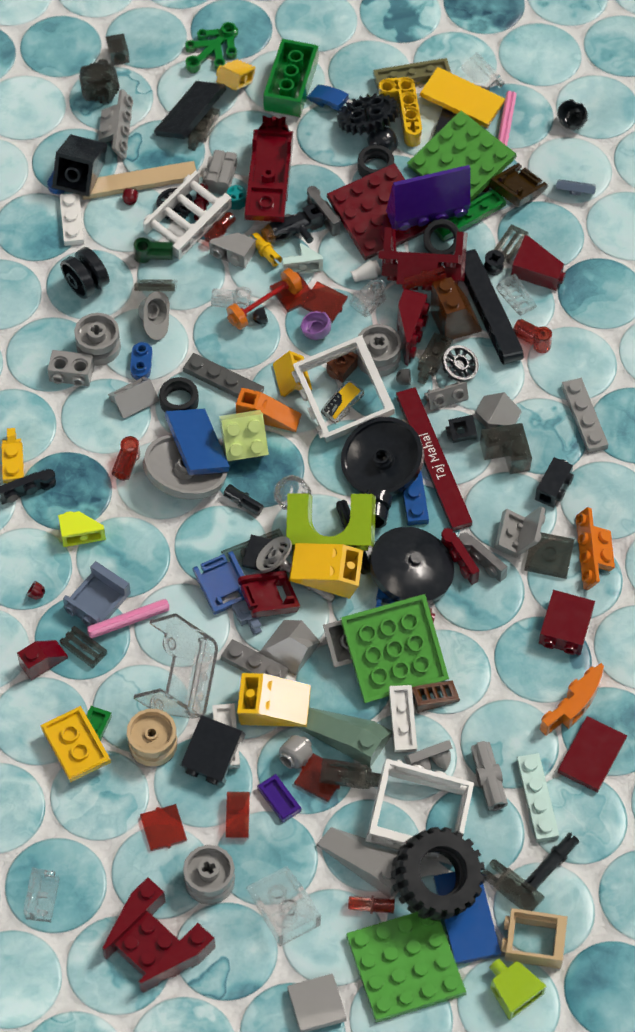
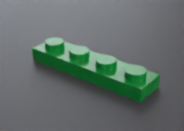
(479, 209)

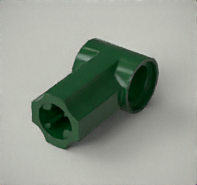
(151, 250)

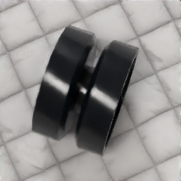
(84, 272)

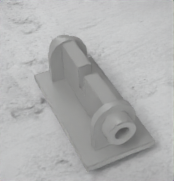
(447, 396)

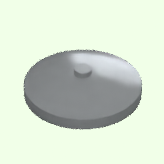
(168, 473)

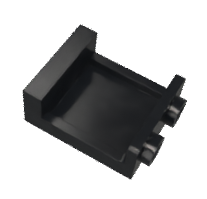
(211, 750)

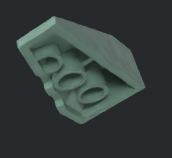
(348, 734)

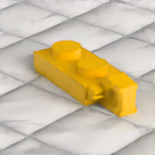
(12, 457)

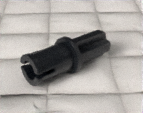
(243, 499)

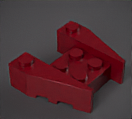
(150, 944)

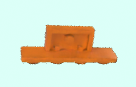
(594, 548)

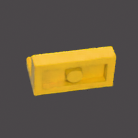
(283, 369)

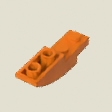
(578, 700)

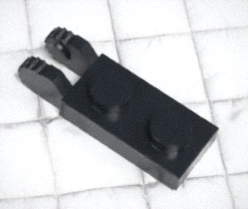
(27, 485)

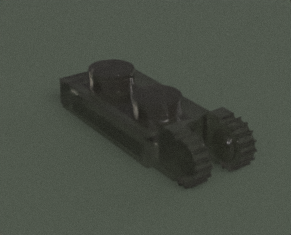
(513, 887)

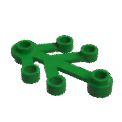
(227, 32)

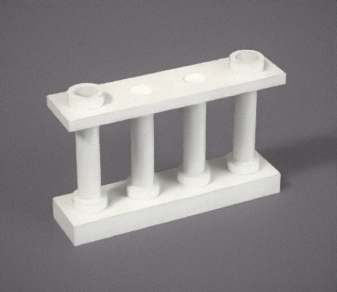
(195, 231)

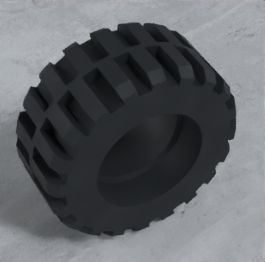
(466, 868)

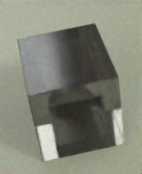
(117, 49)

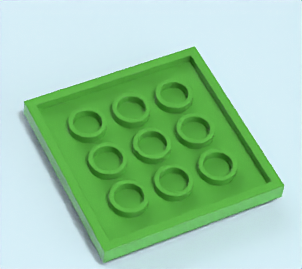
(463, 144)
(394, 647)
(405, 965)

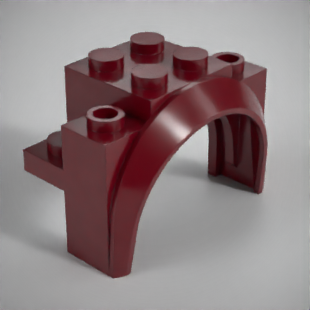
(405, 264)

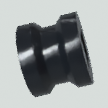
(490, 266)

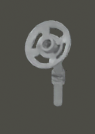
(279, 559)

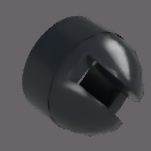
(260, 316)

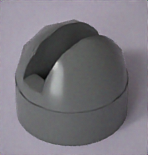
(404, 377)

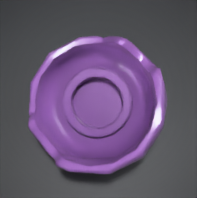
(316, 325)

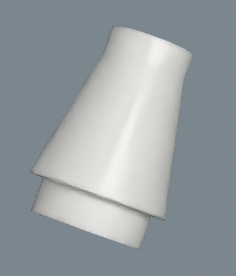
(367, 271)

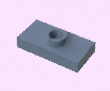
(575, 187)

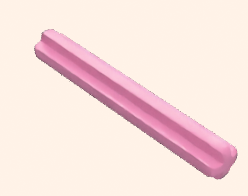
(507, 117)
(128, 618)

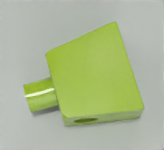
(515, 987)

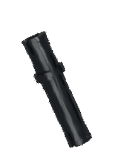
(557, 855)

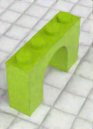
(358, 533)

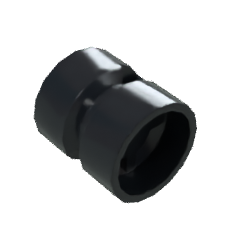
(382, 507)

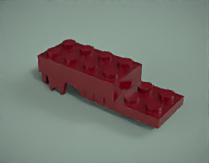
(269, 171)

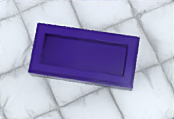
(279, 798)

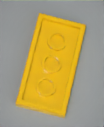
(461, 95)

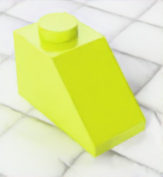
(79, 529)

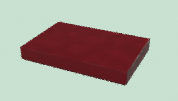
(592, 754)

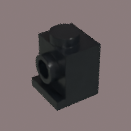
(464, 422)

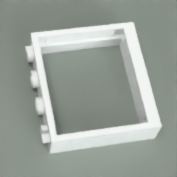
(330, 354)
(419, 775)

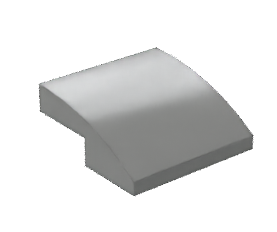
(316, 1003)

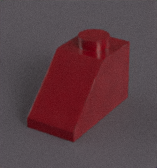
(40, 657)

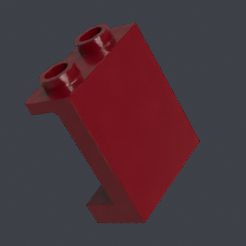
(566, 622)

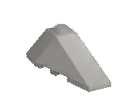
(363, 858)

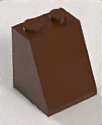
(452, 310)

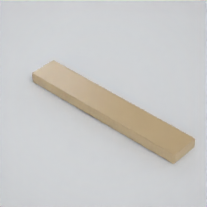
(142, 179)

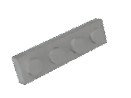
(584, 415)

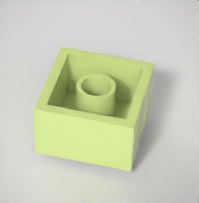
(243, 435)

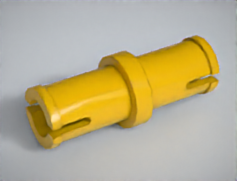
(266, 250)

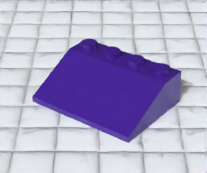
(429, 198)

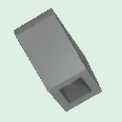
(234, 248)

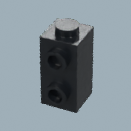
(554, 481)

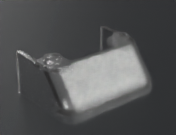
(190, 670)

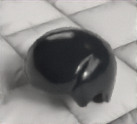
(572, 114)
(383, 137)

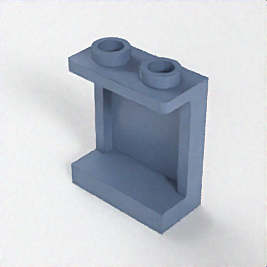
(97, 596)

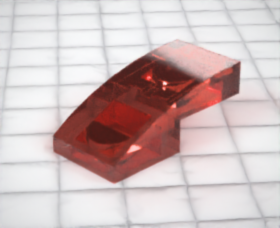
(237, 814)

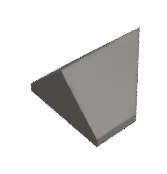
(498, 409)

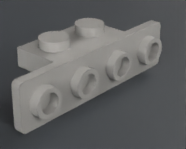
(116, 124)

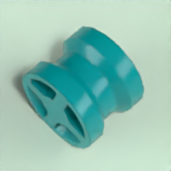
(239, 193)

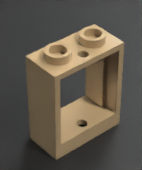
(539, 919)

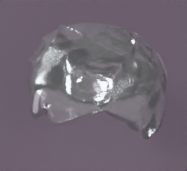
(287, 485)

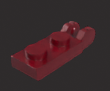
(460, 555)

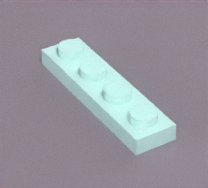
(537, 798)

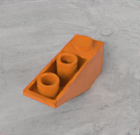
(274, 412)

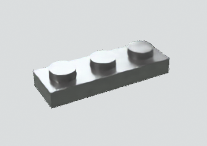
(252, 661)

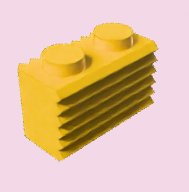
(235, 74)

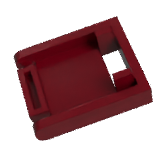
(263, 596)

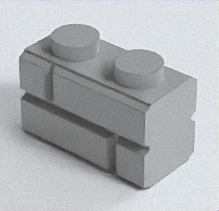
(220, 172)

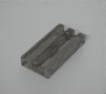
(510, 256)
(71, 636)

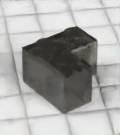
(507, 442)

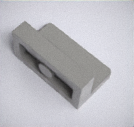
(134, 397)

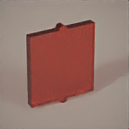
(289, 300)
(325, 300)
(310, 777)
(163, 827)

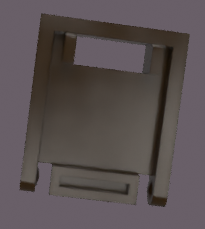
(516, 186)

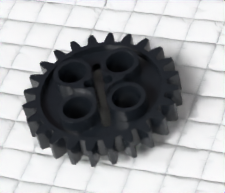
(354, 115)

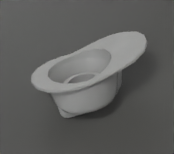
(155, 315)

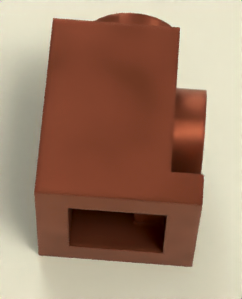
(342, 366)

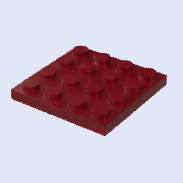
(364, 213)

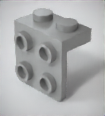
(519, 533)

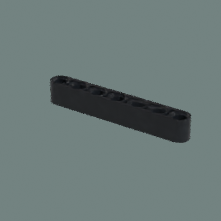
(491, 310)

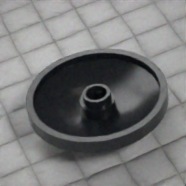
(382, 456)
(411, 564)

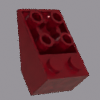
(410, 320)

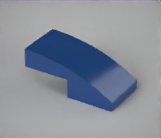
(328, 95)

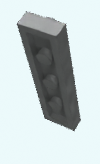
(219, 376)

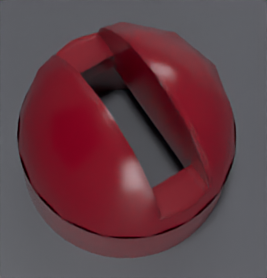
(130, 196)
(36, 591)

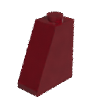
(537, 265)

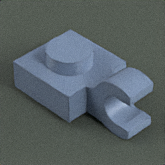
(244, 617)

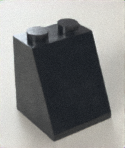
(78, 165)

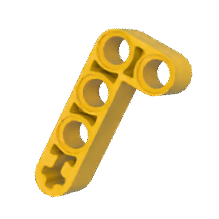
(405, 94)

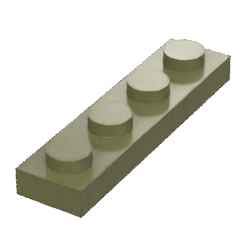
(417, 71)

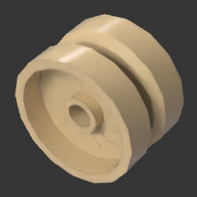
(152, 737)

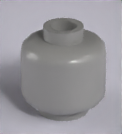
(295, 752)

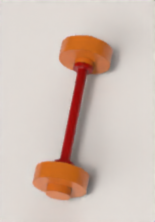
(290, 281)

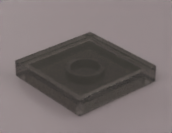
(155, 285)
(550, 556)

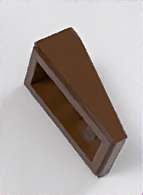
(424, 705)

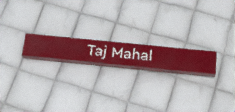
(434, 460)

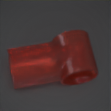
(537, 336)
(126, 459)

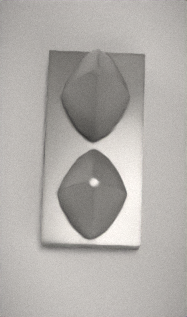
(439, 753)

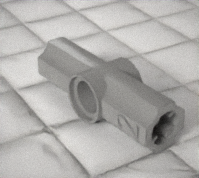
(489, 776)

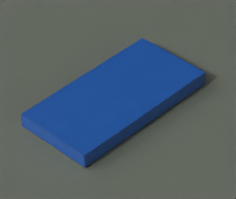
(197, 441)
(472, 931)

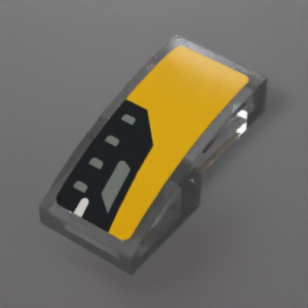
(340, 403)

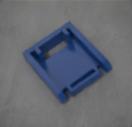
(220, 580)

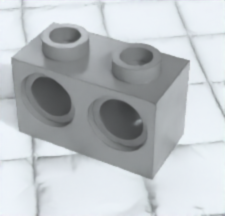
(71, 365)

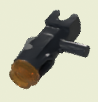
(294, 225)

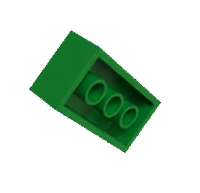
(290, 77)

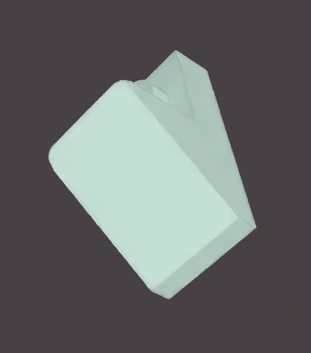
(307, 262)

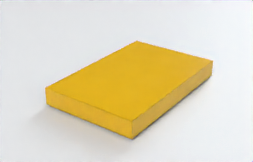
(75, 744)

